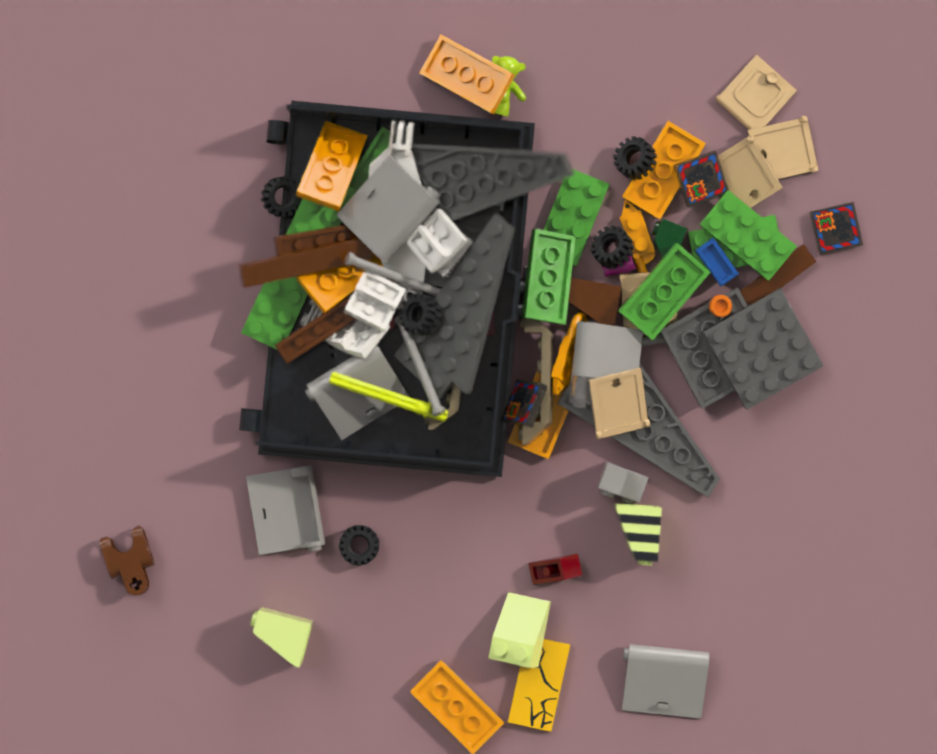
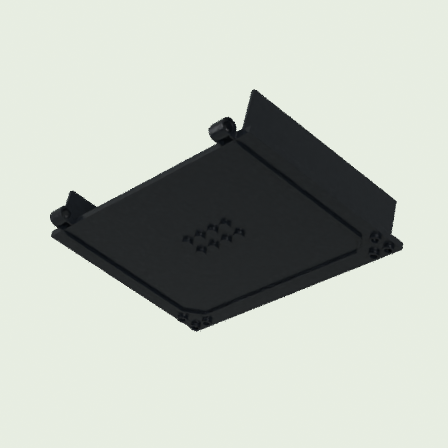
(475, 435)

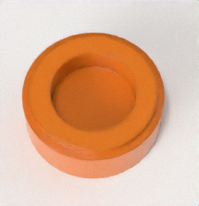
(720, 305)

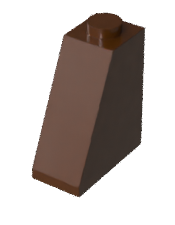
(595, 300)

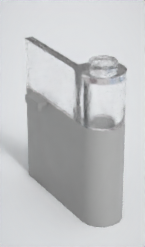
(600, 352)

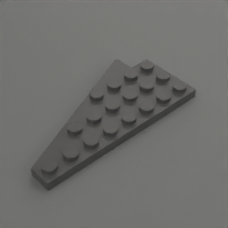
(483, 177)
(466, 304)
(663, 443)

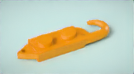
(635, 227)
(563, 366)

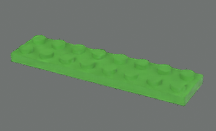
(282, 300)

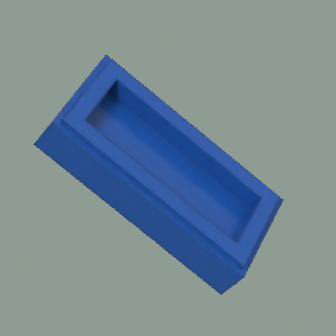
(716, 262)

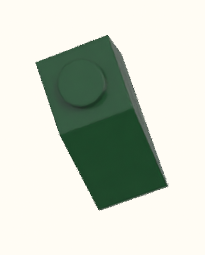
(667, 235)

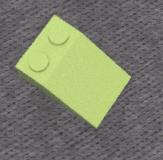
(520, 631)

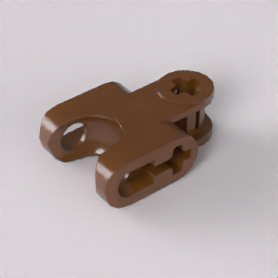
(129, 563)

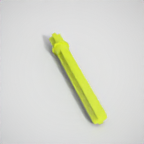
(419, 407)

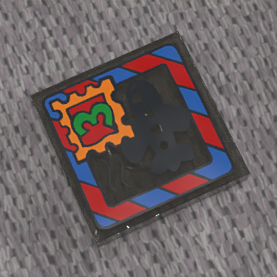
(701, 178)
(836, 228)
(524, 403)

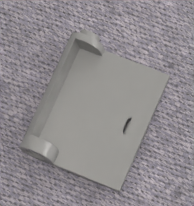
(391, 211)
(348, 409)
(290, 510)
(665, 676)

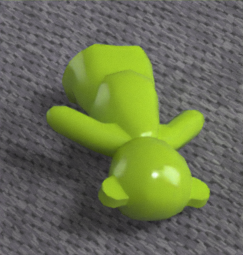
(513, 66)

